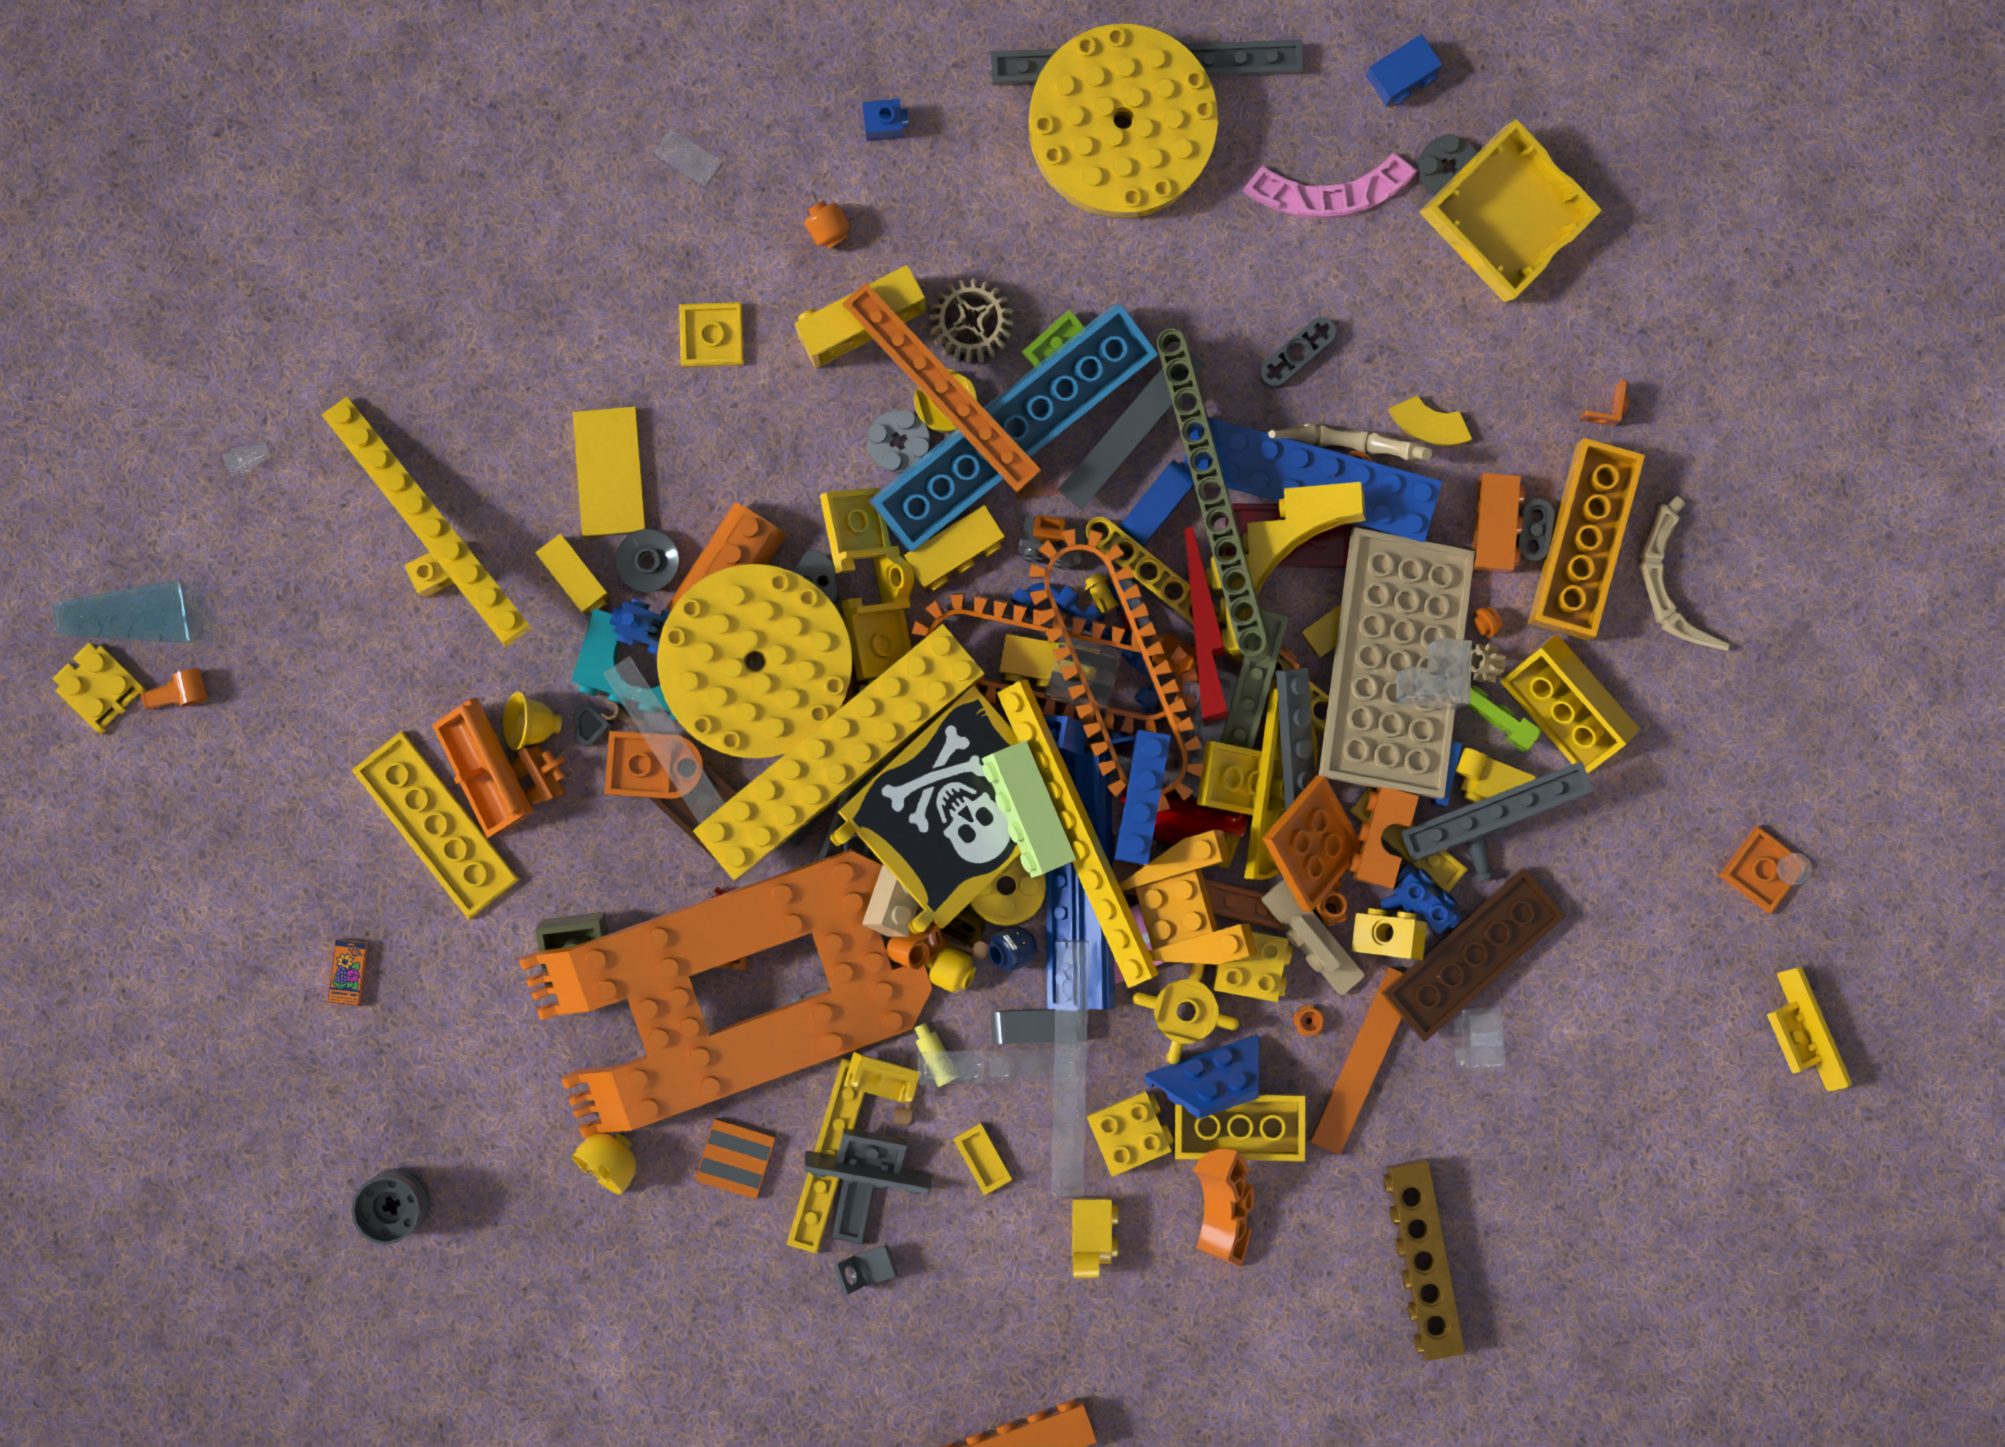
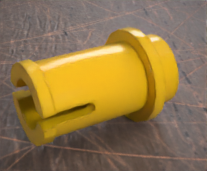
(1101, 592)

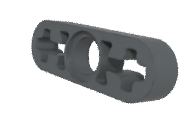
(1320, 344)

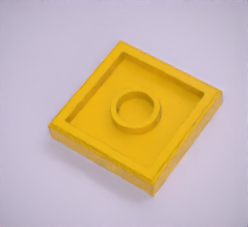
(711, 334)

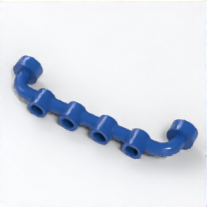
(1066, 601)

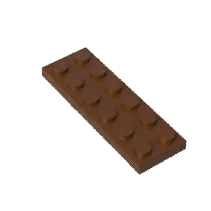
(1473, 954)

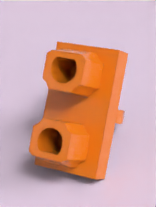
(544, 772)

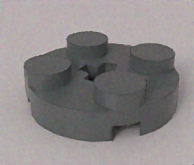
(1430, 165)

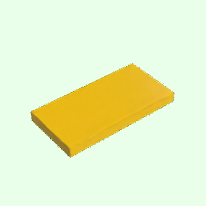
(609, 471)

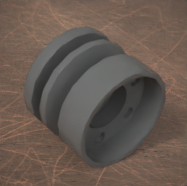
(390, 1224)

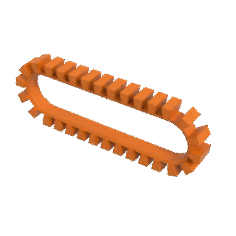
(1098, 627)
(1155, 649)

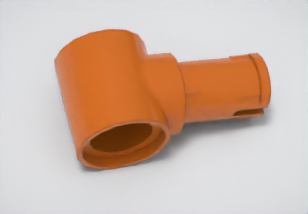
(185, 689)

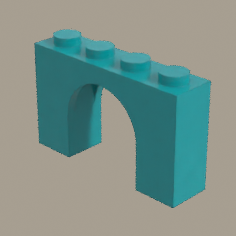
(600, 654)

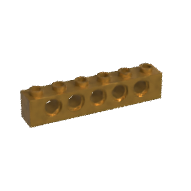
(1448, 1339)

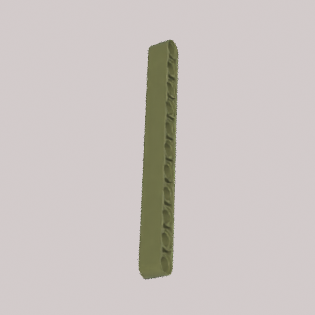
(1220, 507)

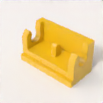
(881, 1078)

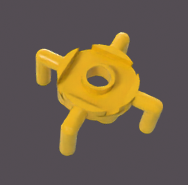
(1166, 1016)

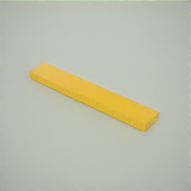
(820, 1191)

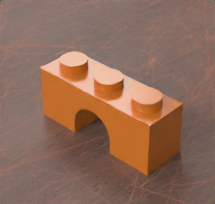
(1373, 863)

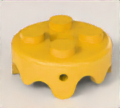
(1012, 908)

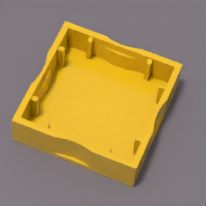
(1510, 211)

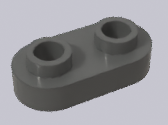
(1536, 531)

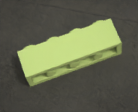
(1028, 809)

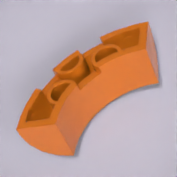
(1225, 1205)

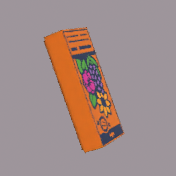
(348, 972)

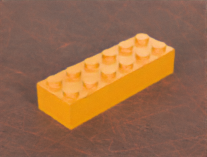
(1586, 539)

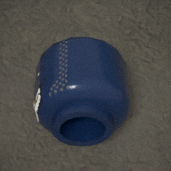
(1012, 948)

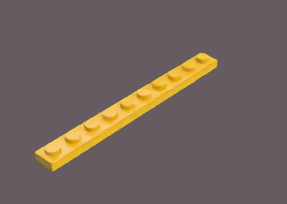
(426, 522)
(1090, 857)

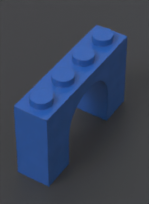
(1142, 798)

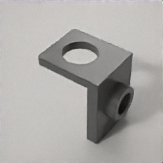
(866, 1269)

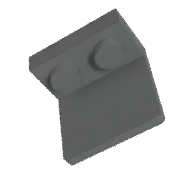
(1030, 545)

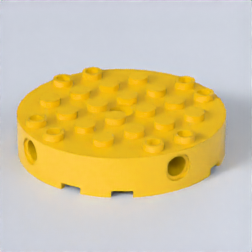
(1129, 75)
(707, 649)

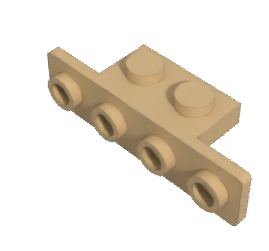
(1313, 938)

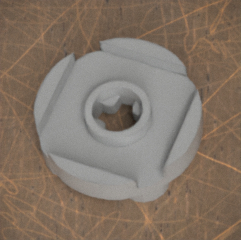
(881, 434)

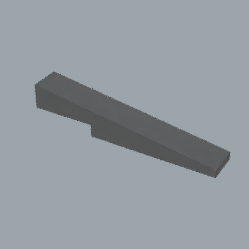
(1122, 439)

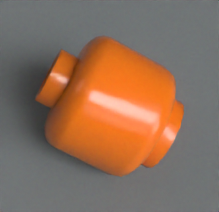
(827, 224)

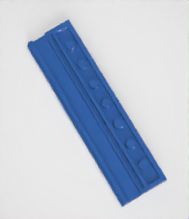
(1067, 905)

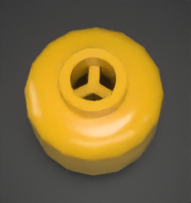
(951, 969)

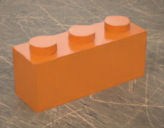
(1497, 522)

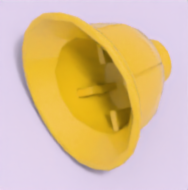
(528, 722)

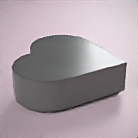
(590, 725)

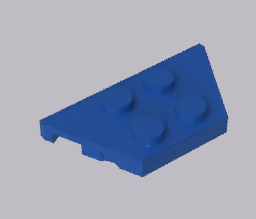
(1212, 1079)

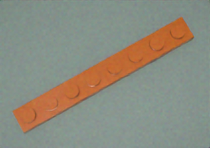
(941, 387)

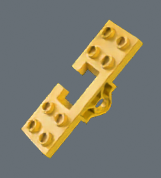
(857, 532)

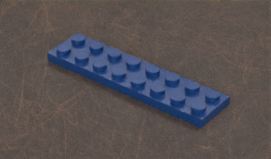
(1264, 466)

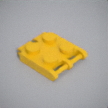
(96, 686)

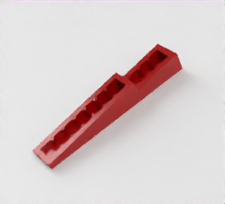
(1207, 635)

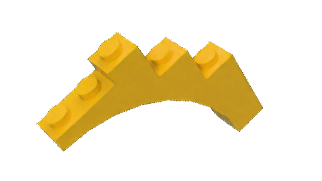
(1307, 513)

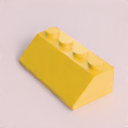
(1570, 704)

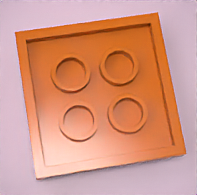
(1312, 843)

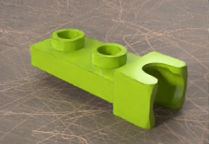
(1519, 732)

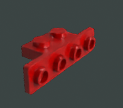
(1189, 819)

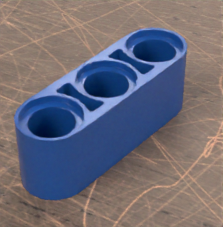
(1157, 503)

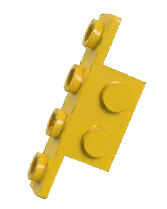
(1804, 1032)

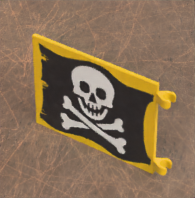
(937, 813)

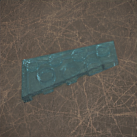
(136, 613)

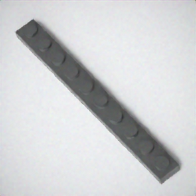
(1216, 59)

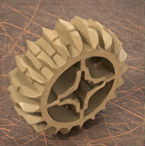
(959, 328)

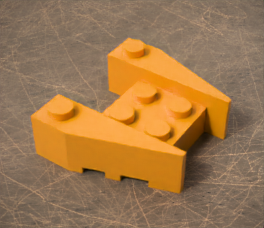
(1179, 906)

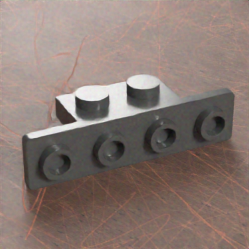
(870, 1160)

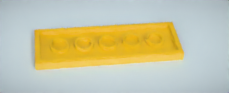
(435, 824)

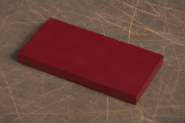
(1321, 551)

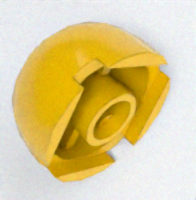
(607, 1160)

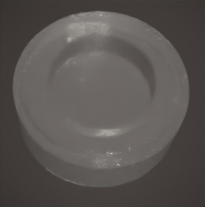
(1794, 869)

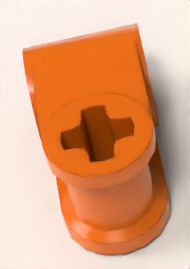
(917, 948)

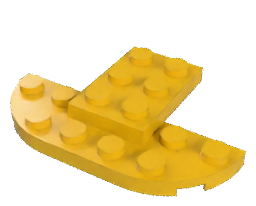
(1250, 785)

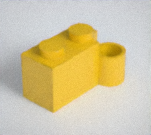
(1486, 776)
(1092, 1234)

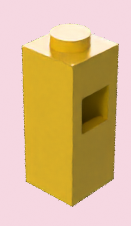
(573, 575)

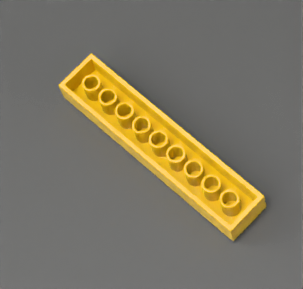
(839, 753)

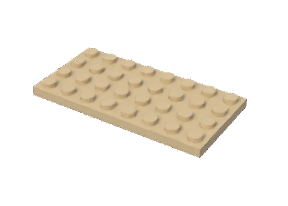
(1392, 606)

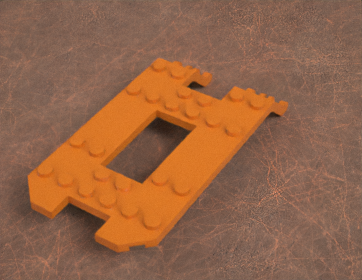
(653, 968)

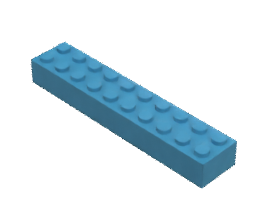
(1029, 412)

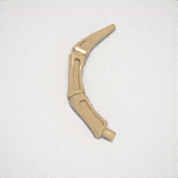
(1360, 440)
(1653, 572)

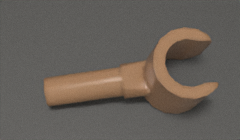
(619, 714)
(979, 950)
(903, 1116)

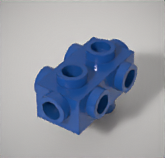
(637, 623)
(1416, 892)

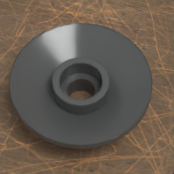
(647, 544)

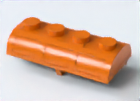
(737, 541)
(482, 768)

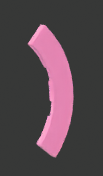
(1330, 200)

